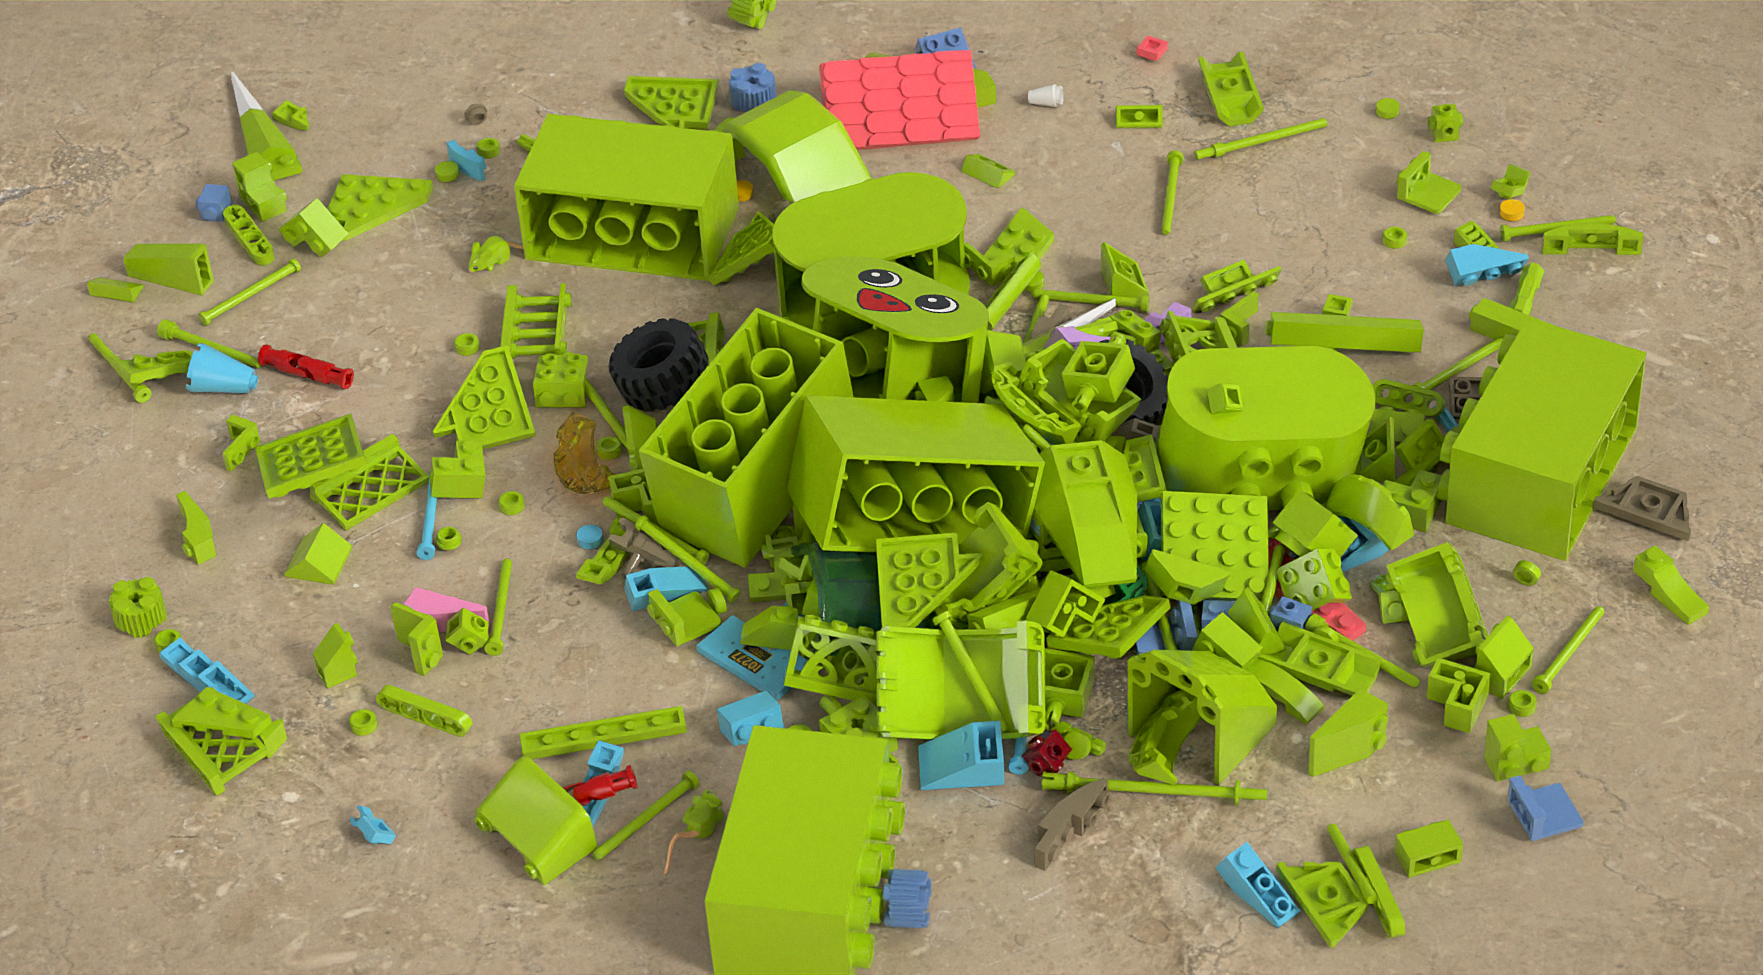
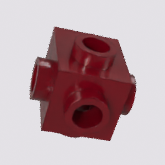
(1046, 752)

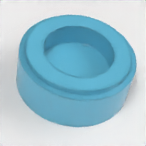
(589, 537)

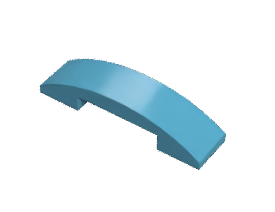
(603, 759)

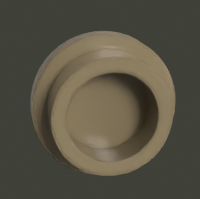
(476, 113)

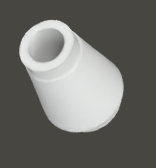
(1047, 96)

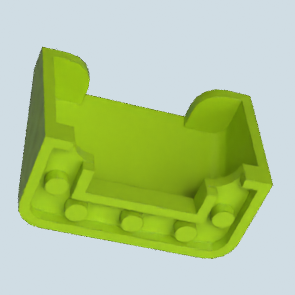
(1044, 386)
(1004, 569)
(1438, 604)
(537, 820)

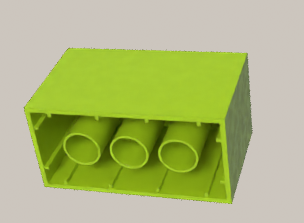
(627, 196)
(1542, 437)
(730, 441)
(908, 469)
(804, 855)

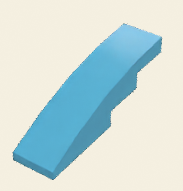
(202, 672)

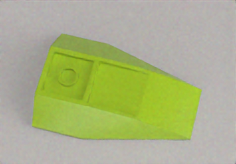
(1090, 511)

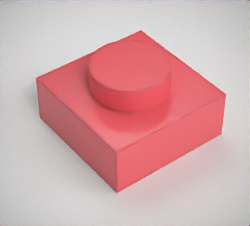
(1152, 48)

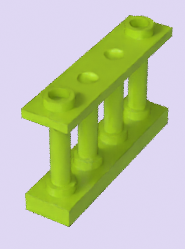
(514, 317)

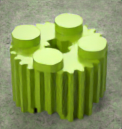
(751, 12)
(137, 606)

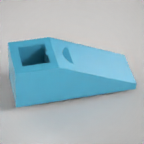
(1480, 262)
(670, 581)
(1256, 885)

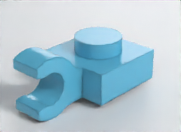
(374, 829)

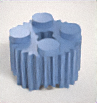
(751, 87)
(908, 898)

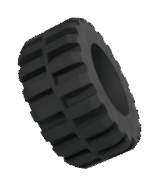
(657, 364)
(1147, 383)

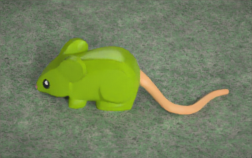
(490, 252)
(700, 820)

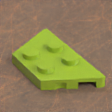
(1022, 237)
(1326, 896)

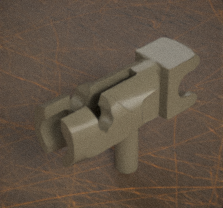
(642, 548)

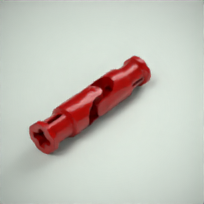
(307, 367)
(603, 786)

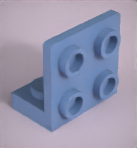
(946, 41)
(1182, 628)
(1542, 810)

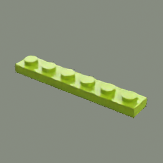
(609, 730)

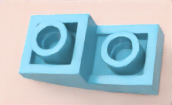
(467, 161)

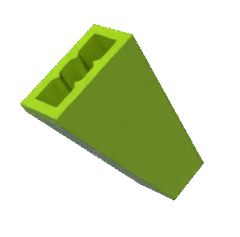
(171, 265)

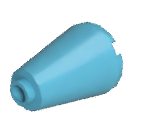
(219, 373)

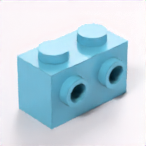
(739, 717)

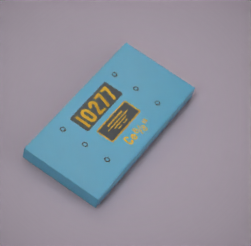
(756, 665)

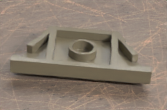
(1649, 505)

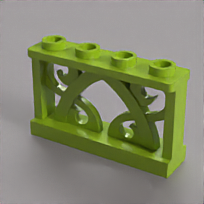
(1183, 331)
(809, 678)

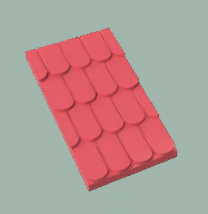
(903, 98)

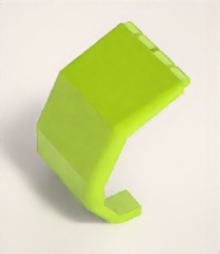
(799, 145)
(930, 694)

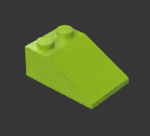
(1349, 734)

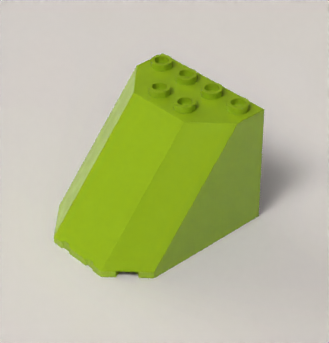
(1238, 699)

